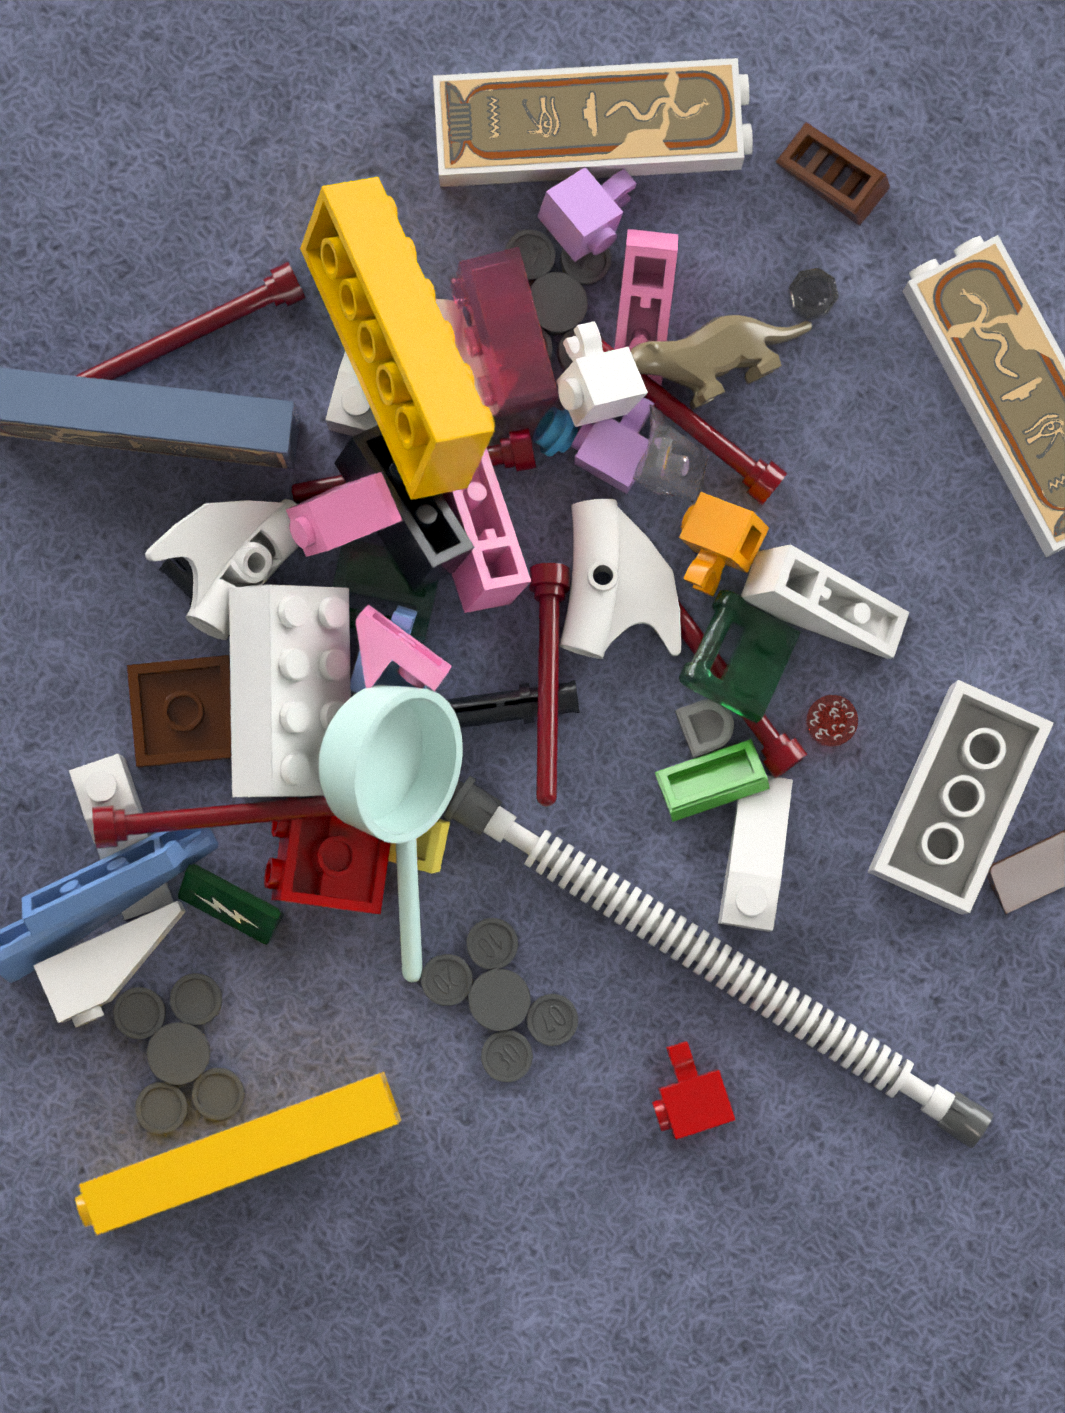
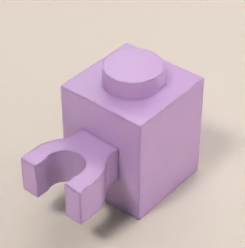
(585, 213)
(613, 448)

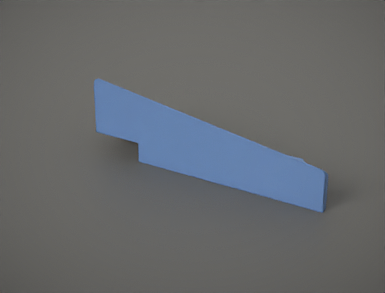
(94, 895)

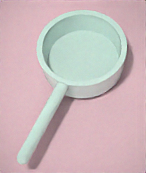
(392, 773)

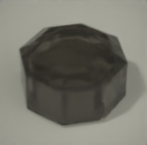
(812, 294)

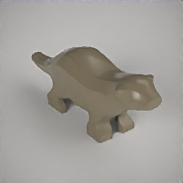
(713, 352)

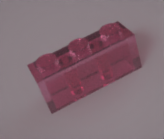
(504, 333)

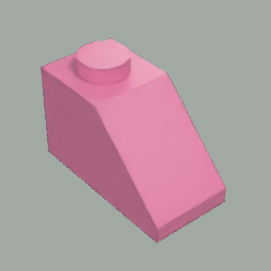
(342, 514)

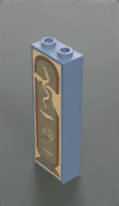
(148, 418)

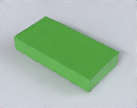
(712, 780)

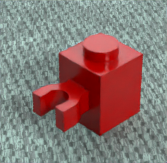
(692, 1101)

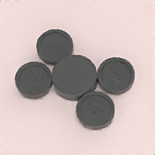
(558, 295)
(499, 999)
(178, 1053)

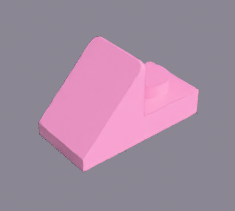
(384, 641)

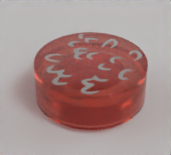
(831, 720)

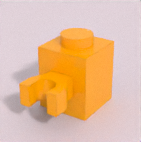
(721, 537)

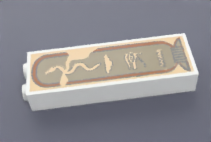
(593, 118)
(1003, 372)

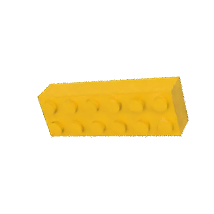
(396, 338)

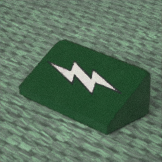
(229, 903)

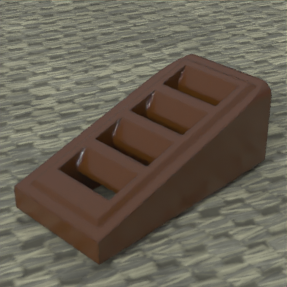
(868, 197)

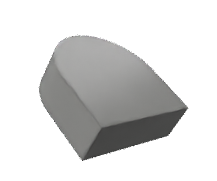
(705, 726)

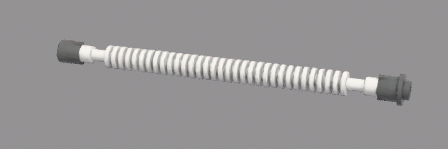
(954, 1112)

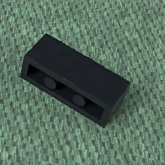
(429, 537)

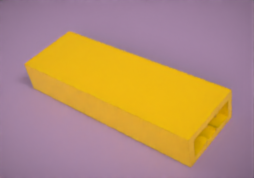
(237, 1154)

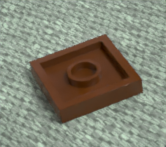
(181, 710)

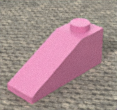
(646, 289)
(495, 567)

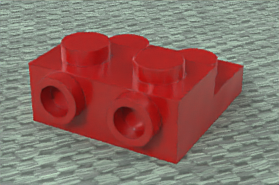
(327, 865)

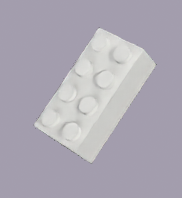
(285, 684)
(960, 797)

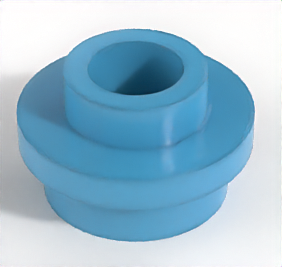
(555, 432)

